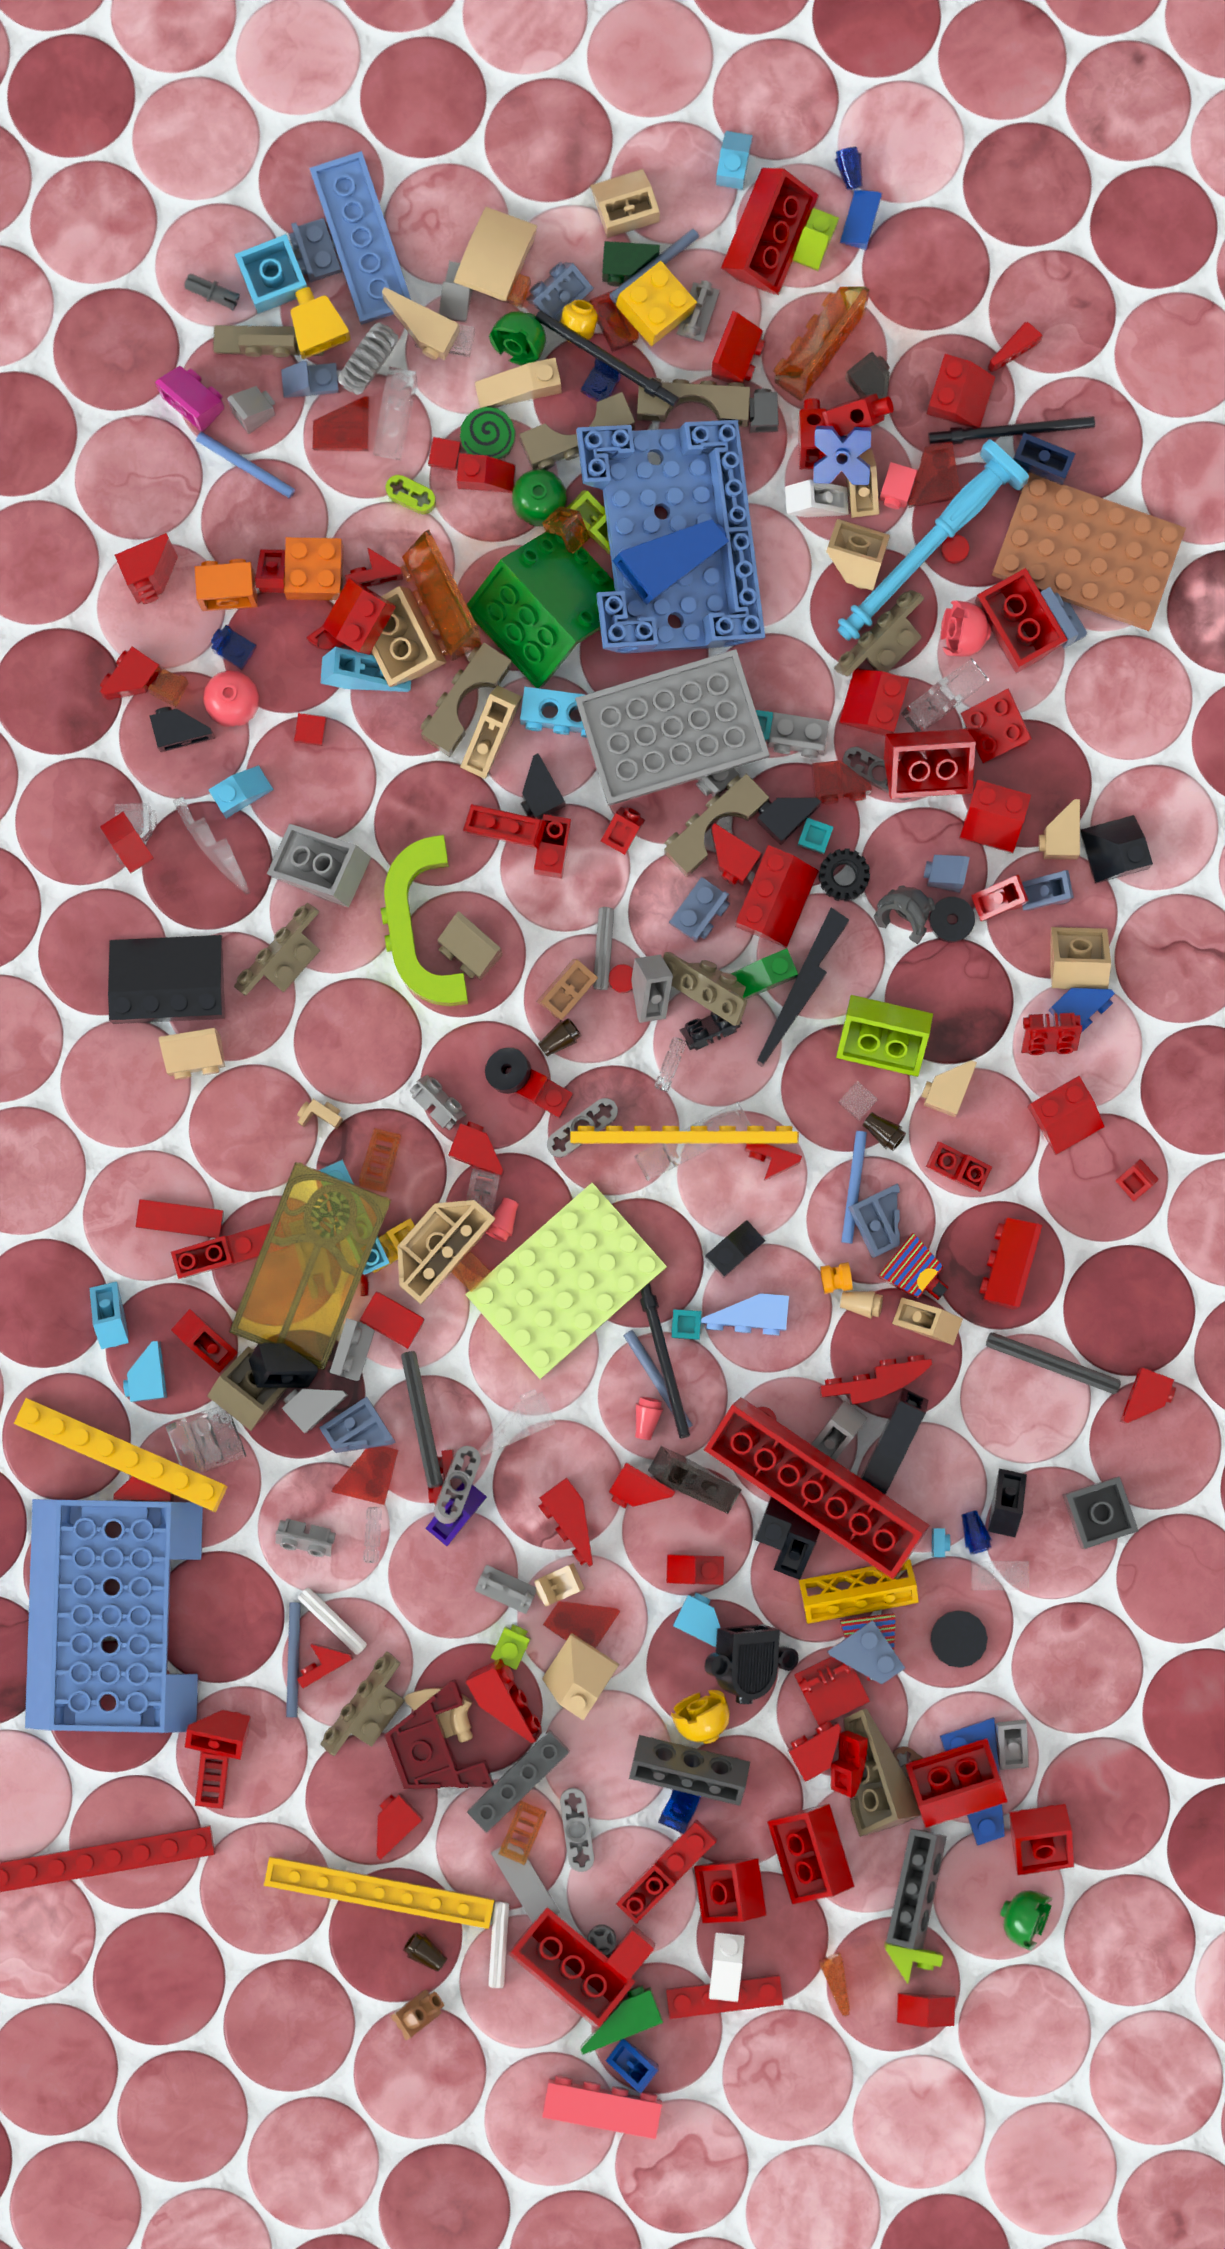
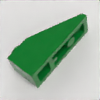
(766, 973)
(629, 2017)

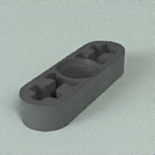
(864, 756)

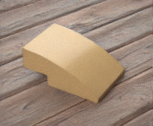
(495, 254)

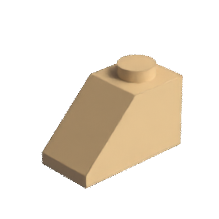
(864, 498)
(1062, 835)
(948, 1089)
(927, 1321)

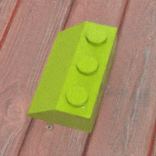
(884, 1035)

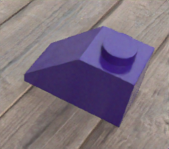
(447, 1532)

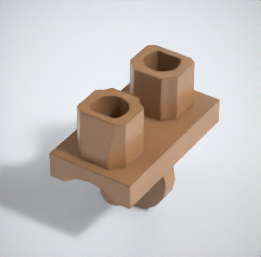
(418, 2013)

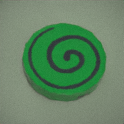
(487, 433)

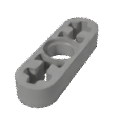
(594, 1108)
(448, 1492)
(566, 1809)

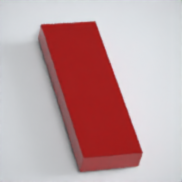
(504, 826)
(179, 1218)

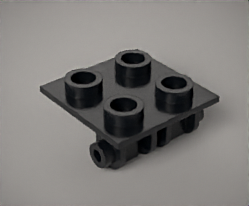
(699, 1031)

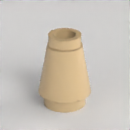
(862, 1302)

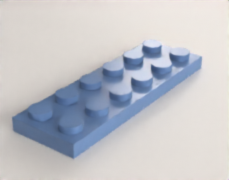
(359, 234)

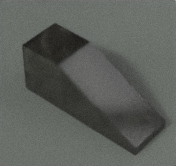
(693, 1480)

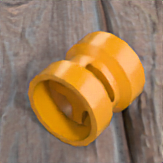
(836, 1278)

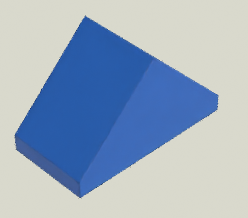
(632, 2065)

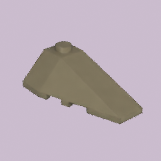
(884, 1791)

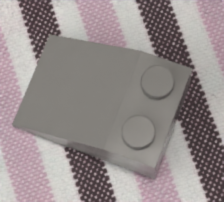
(319, 864)

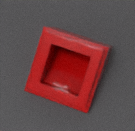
(1137, 1180)

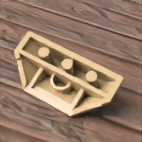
(439, 1245)

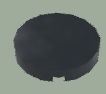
(958, 1639)

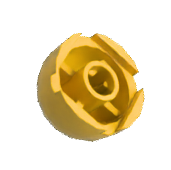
(702, 1717)

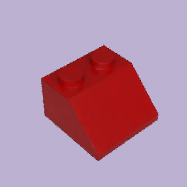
(737, 350)
(961, 392)
(358, 617)
(874, 701)
(995, 816)
(1066, 1115)
(1041, 1839)
(730, 1891)

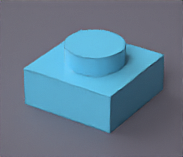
(940, 1542)

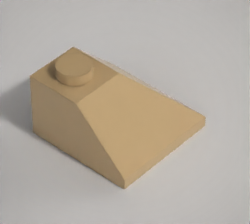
(857, 553)
(579, 1676)

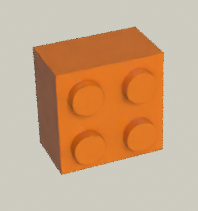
(313, 568)
(226, 585)

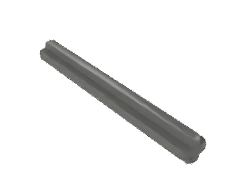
(1053, 1363)
(421, 1419)

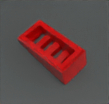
(1022, 341)
(207, 1801)

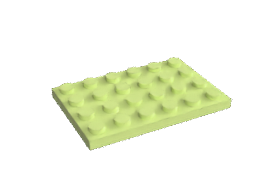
(566, 1280)

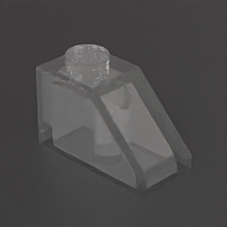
(141, 818)

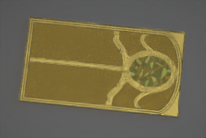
(310, 1264)

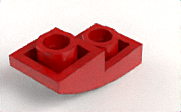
(959, 1166)
(444, 1464)

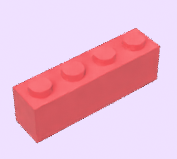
(602, 2108)

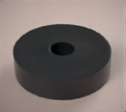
(949, 932)
(516, 1078)

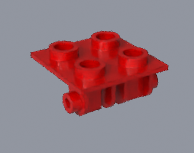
(996, 726)
(1059, 1039)
(831, 1689)

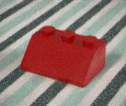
(148, 567)
(1021, 620)
(929, 763)
(776, 896)
(1010, 1262)
(956, 1783)
(811, 1854)

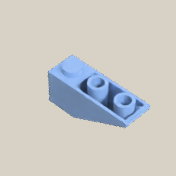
(759, 1312)

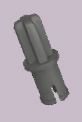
(211, 291)

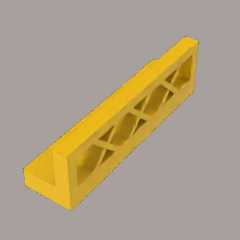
(859, 1597)

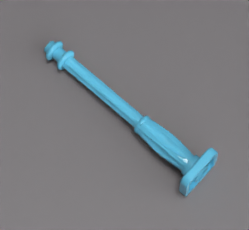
(964, 507)

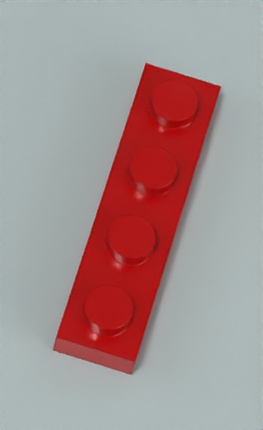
(753, 1994)

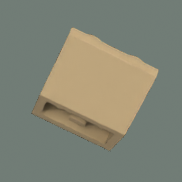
(625, 203)

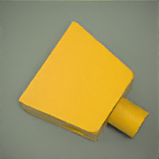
(317, 324)

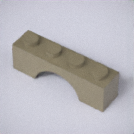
(726, 402)
(546, 446)
(485, 669)
(741, 801)

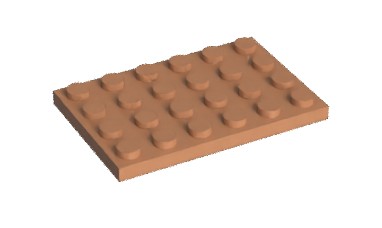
(1090, 551)

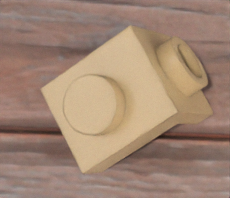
(326, 1112)
(558, 1585)

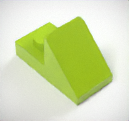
(815, 239)
(904, 1957)

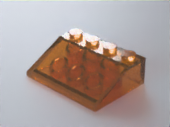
(822, 340)
(441, 598)

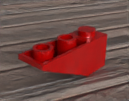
(569, 1512)
(499, 1696)

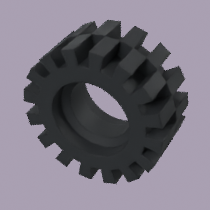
(849, 858)

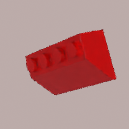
(769, 230)
(570, 1967)

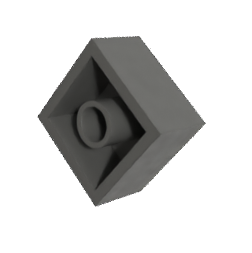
(1100, 1512)

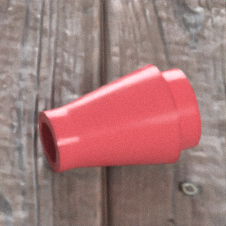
(504, 1222)
(647, 1416)

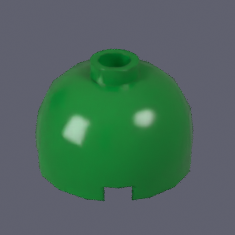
(519, 336)
(538, 496)
(1025, 1917)

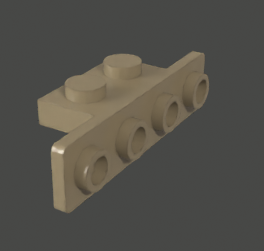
(256, 340)
(887, 640)
(284, 956)
(708, 987)
(368, 1710)

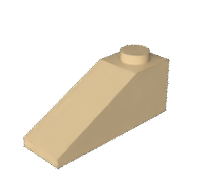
(427, 328)
(520, 384)
(491, 731)

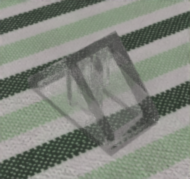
(484, 1188)

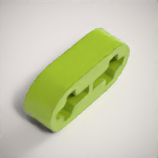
(414, 489)

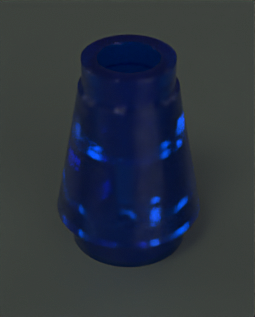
(850, 167)
(975, 1533)

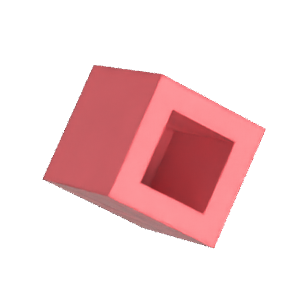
(897, 486)

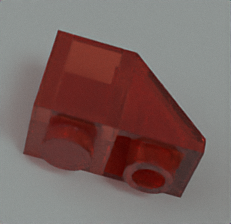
(836, 781)

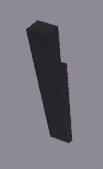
(806, 982)

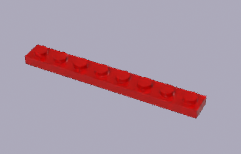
(106, 1858)

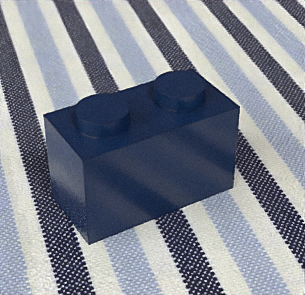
(1043, 458)

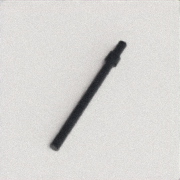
(651, 386)
(958, 435)
(649, 1305)

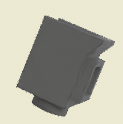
(763, 411)

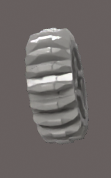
(368, 358)

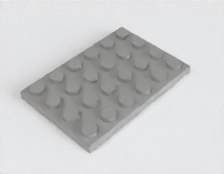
(672, 727)

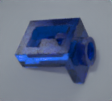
(600, 381)
(232, 647)
(679, 1811)

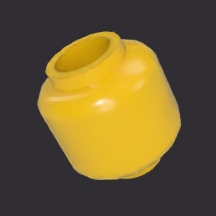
(580, 318)

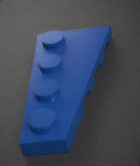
(987, 1823)

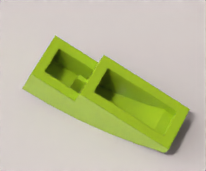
(594, 518)

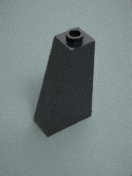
(895, 1440)

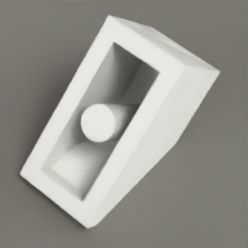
(816, 499)
(726, 1967)

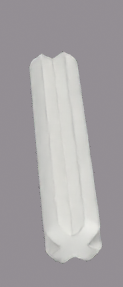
(332, 1621)
(498, 1944)

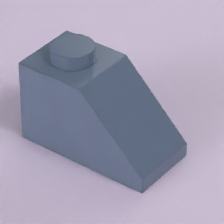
(947, 872)

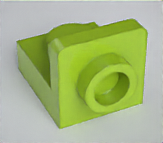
(511, 1646)

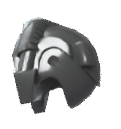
(910, 905)

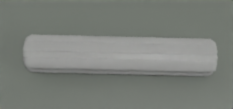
(603, 947)

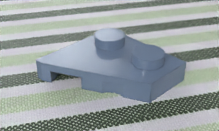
(878, 1220)
(357, 1429)
(868, 1653)

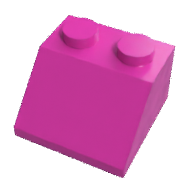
(190, 397)

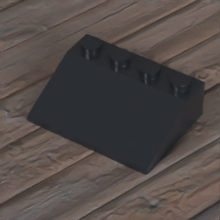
(166, 979)

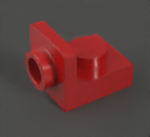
(623, 829)

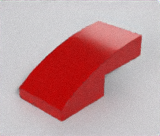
(849, 1769)

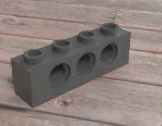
(689, 1770)
(518, 1781)
(916, 1889)

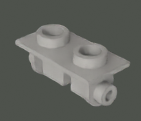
(697, 324)
(429, 1092)
(292, 1537)
(506, 1589)

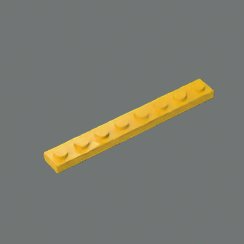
(696, 1135)
(120, 1455)
(379, 1892)

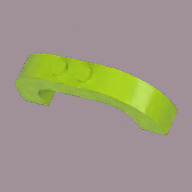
(412, 861)

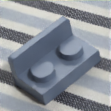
(315, 249)
(559, 289)
(1065, 617)
(700, 909)

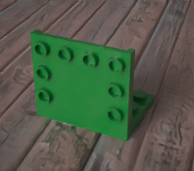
(540, 604)

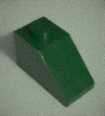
(625, 259)

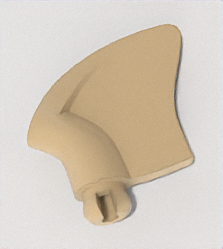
(452, 1721)

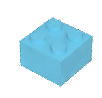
(271, 273)

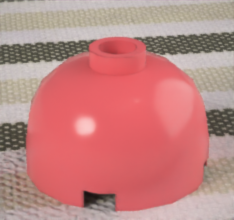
(964, 629)
(231, 698)

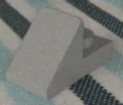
(454, 297)
(1012, 1744)

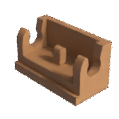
(567, 989)

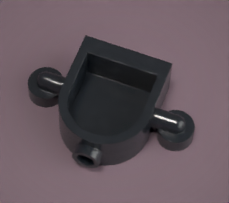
(749, 1660)

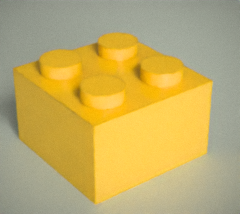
(656, 303)

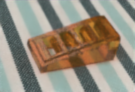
(373, 1182)
(538, 1812)
(834, 1973)

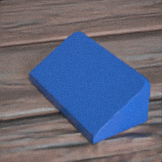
(861, 218)

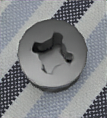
(600, 1942)

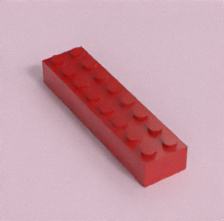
(816, 1487)

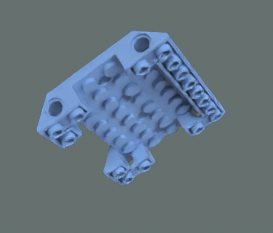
(695, 482)
(75, 1614)

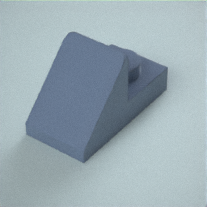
(309, 380)
(1048, 890)

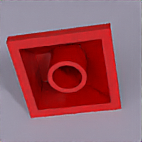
(637, 1488)

